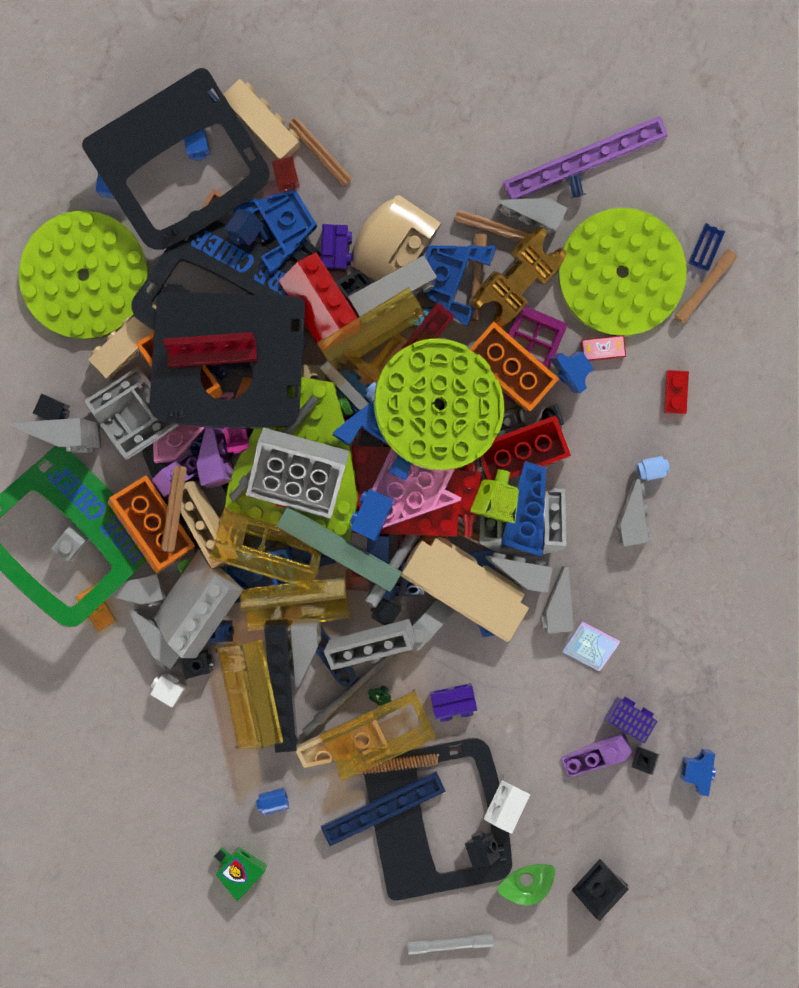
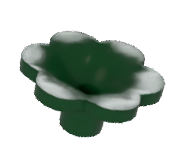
(380, 695)

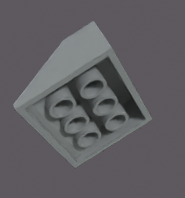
(73, 434)
(297, 472)
(196, 606)

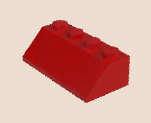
(324, 302)
(536, 443)

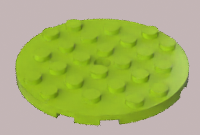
(653, 265)
(52, 268)
(413, 423)

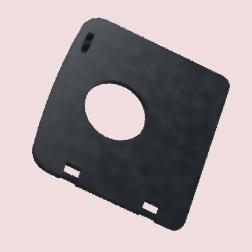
(178, 391)

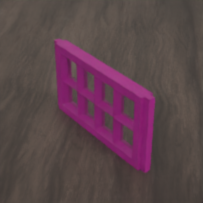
(544, 321)

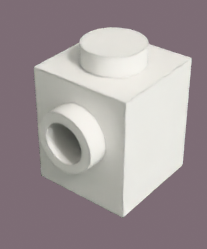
(167, 689)

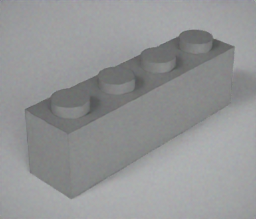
(415, 275)
(370, 644)

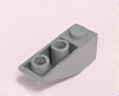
(538, 212)
(632, 520)
(527, 575)
(305, 640)

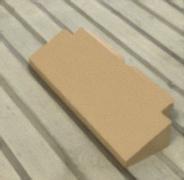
(466, 587)

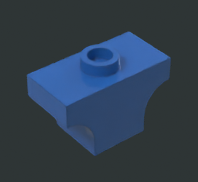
(572, 370)
(699, 771)

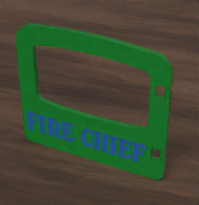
(85, 503)

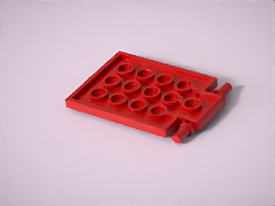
(439, 522)

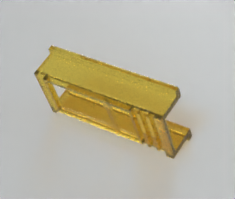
(372, 329)
(229, 550)
(288, 601)
(250, 662)
(346, 753)

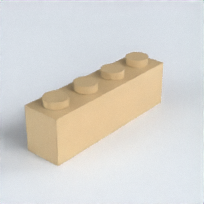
(261, 121)
(119, 347)
(200, 519)

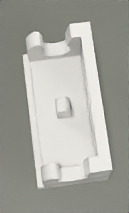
(506, 806)

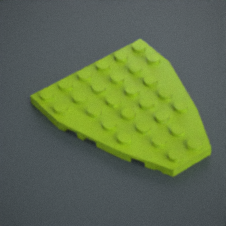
(317, 427)

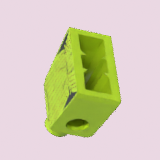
(497, 499)

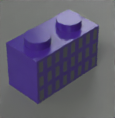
(631, 719)

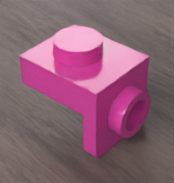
(236, 439)

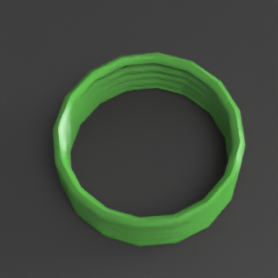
(343, 401)

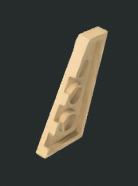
(316, 753)

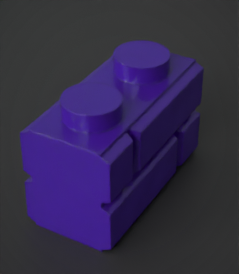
(335, 247)
(453, 702)

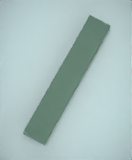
(339, 549)

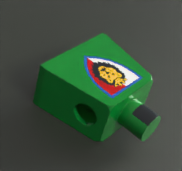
(238, 870)

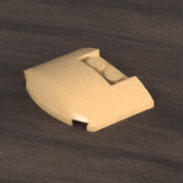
(392, 238)

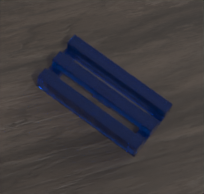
(713, 230)

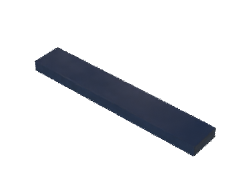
(383, 808)

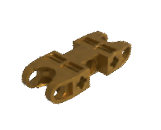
(530, 266)

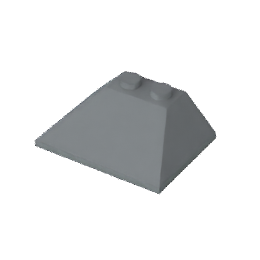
(126, 415)
(554, 527)

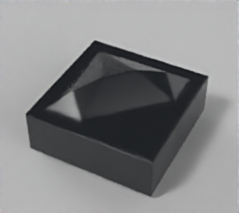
(645, 760)

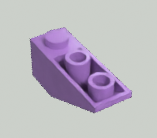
(213, 459)
(164, 477)
(597, 755)

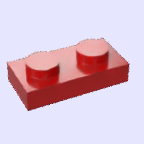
(676, 392)

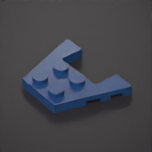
(287, 220)
(449, 267)
(366, 419)

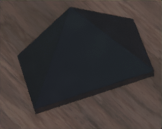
(352, 283)

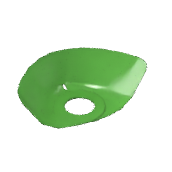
(542, 882)

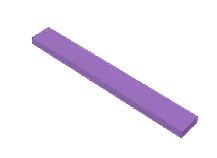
(585, 159)

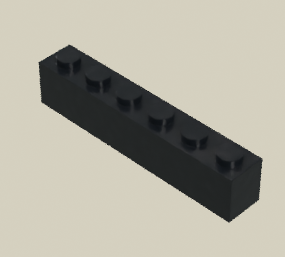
(281, 681)

